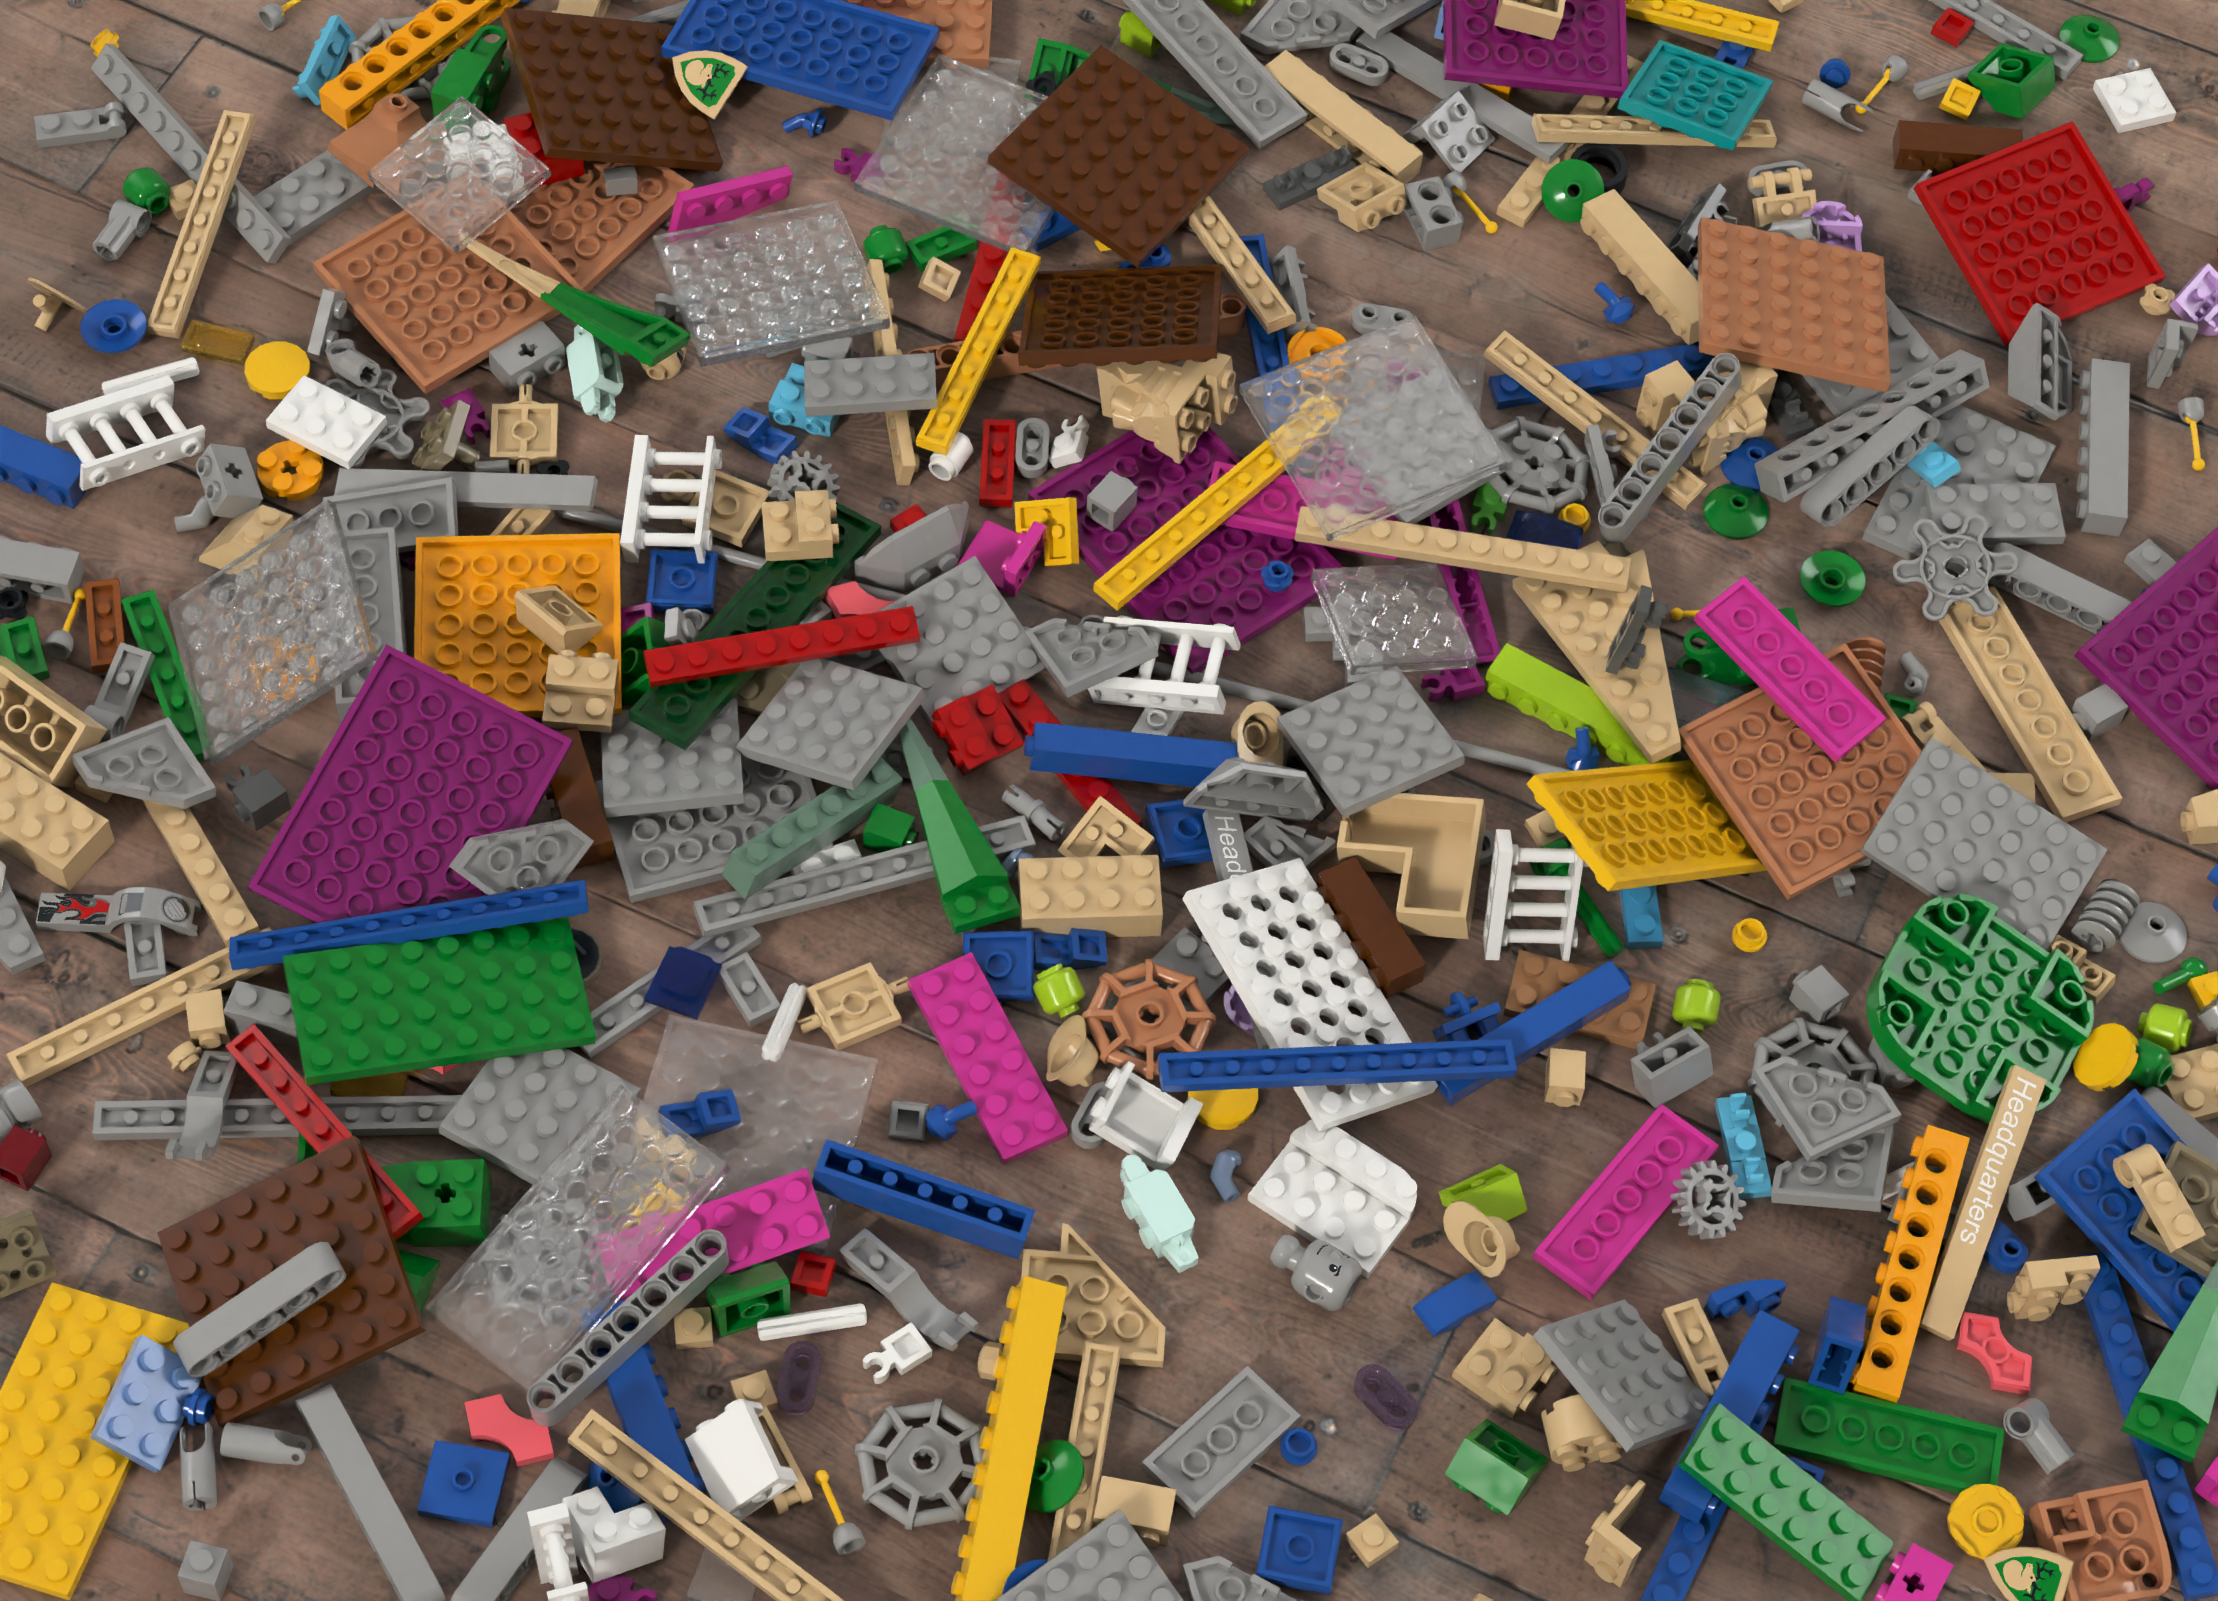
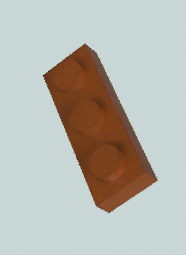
(104, 621)

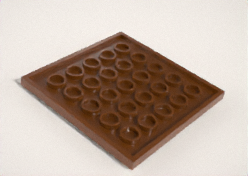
(607, 91)
(1118, 156)
(1122, 316)
(263, 1227)

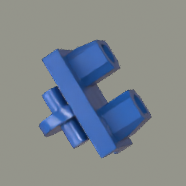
(1483, 1019)

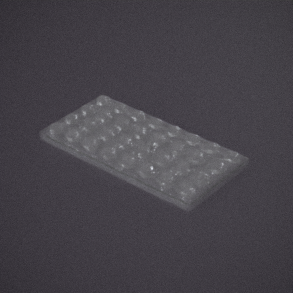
(578, 1238)

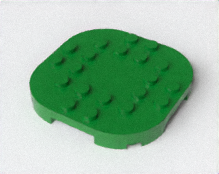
(1971, 1000)

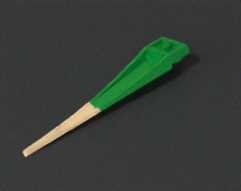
(620, 327)

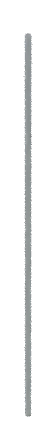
(1161, 669)

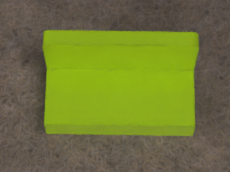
(1491, 1191)

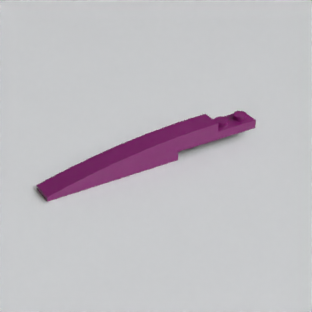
(1466, 590)

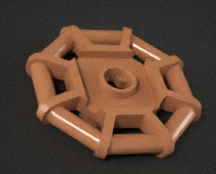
(1143, 997)

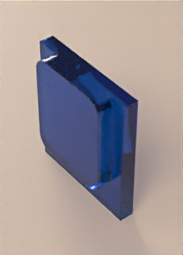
(683, 982)

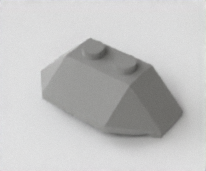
(2041, 365)
(916, 551)
(1258, 791)

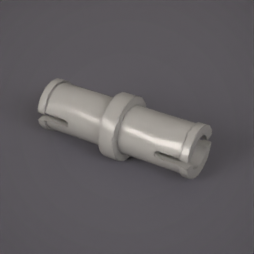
(1034, 812)

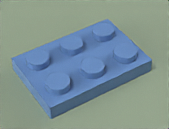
(145, 1404)

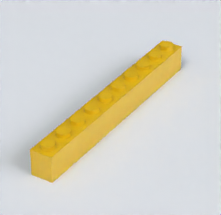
(1009, 1440)

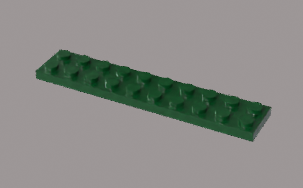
(773, 598)

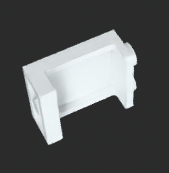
(1143, 1118)
(738, 1460)

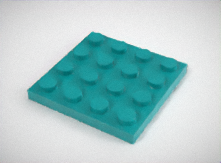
(1695, 95)

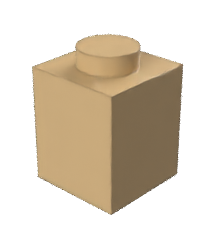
(207, 1019)
(1565, 1077)

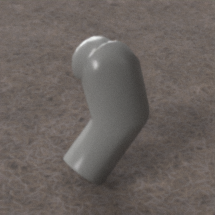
(199, 517)
(1917, 675)

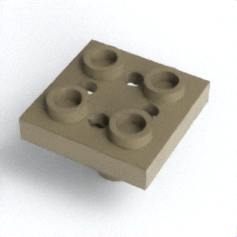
(443, 441)
(18, 1234)

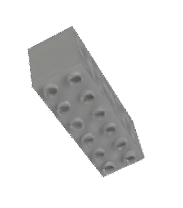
(380, 584)

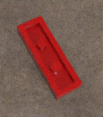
(997, 463)

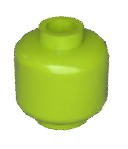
(1059, 990)
(1696, 1005)
(2166, 1026)

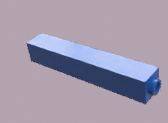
(1124, 754)
(1552, 1021)

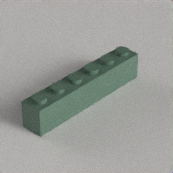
(809, 830)

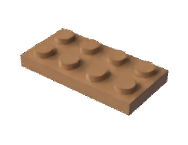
(1542, 976)

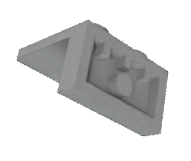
(1452, 131)

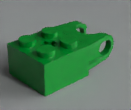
(474, 73)
(1714, 661)
(451, 1198)

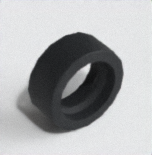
(1608, 156)

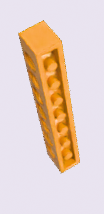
(405, 56)
(1947, 1153)

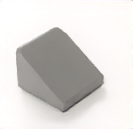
(620, 181)
(908, 1119)

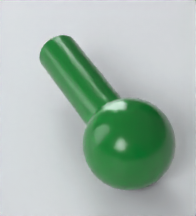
(2188, 969)

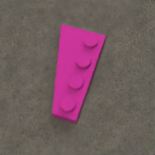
(729, 199)

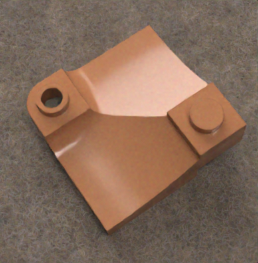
(378, 134)
(2112, 1540)

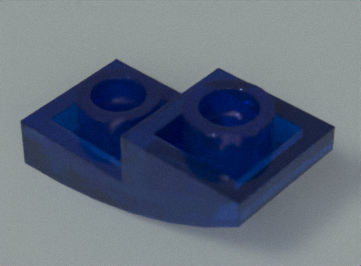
(1544, 530)

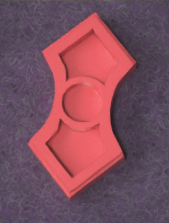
(852, 600)
(2007, 1367)
(496, 1423)

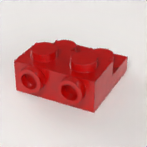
(976, 730)

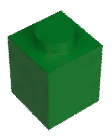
(888, 829)

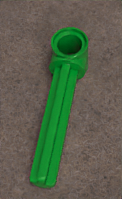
(1586, 908)

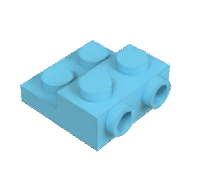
(788, 405)

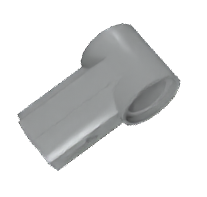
(124, 224)
(351, 364)
(2040, 1436)

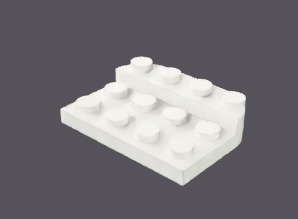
(1338, 1193)

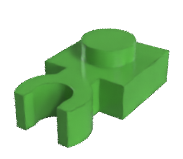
(1487, 508)

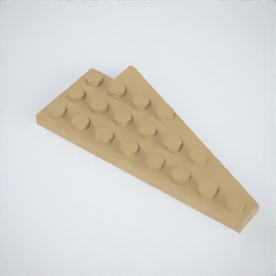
(1583, 627)

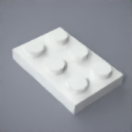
(326, 422)

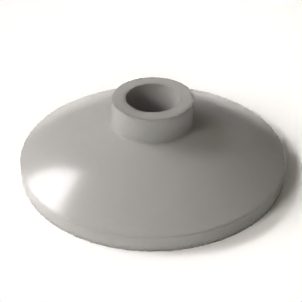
(2151, 944)

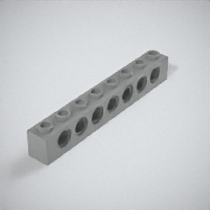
(1820, 451)

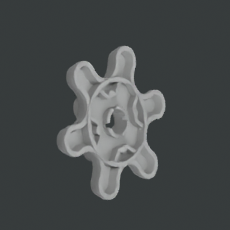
(397, 413)
(1961, 548)

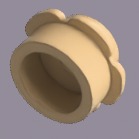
(185, 1057)

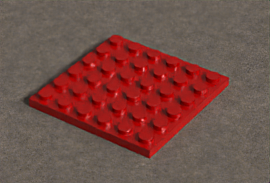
(2039, 230)

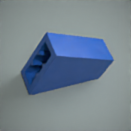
(1838, 1344)

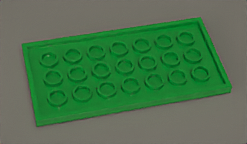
(437, 1001)

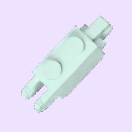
(594, 374)
(1160, 1212)

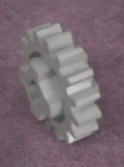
(805, 475)
(1708, 1200)

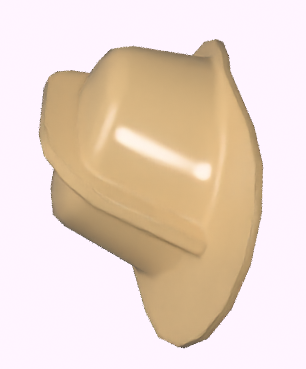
(1258, 734)
(1071, 1054)
(1480, 1238)

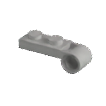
(121, 689)

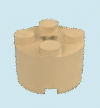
(1578, 1435)

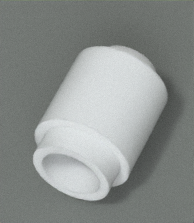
(949, 466)

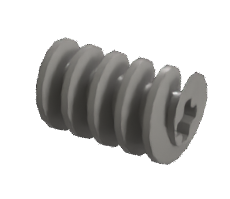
(2105, 916)

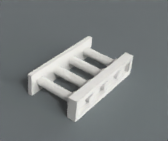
(118, 407)
(643, 484)
(1172, 693)
(1505, 881)
(556, 1552)

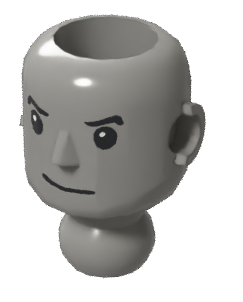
(1319, 1271)

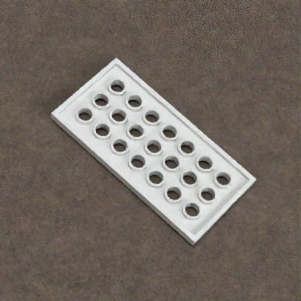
(1258, 990)

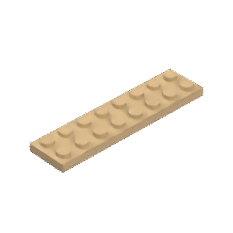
(2031, 711)

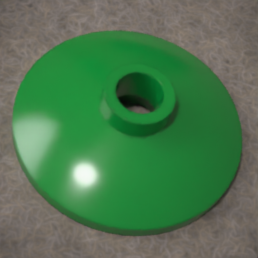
(2091, 37)
(1560, 178)
(1731, 520)
(1837, 570)
(1062, 1477)

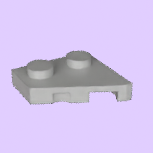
(1278, 843)

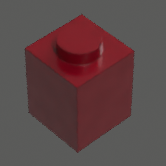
(23, 1157)

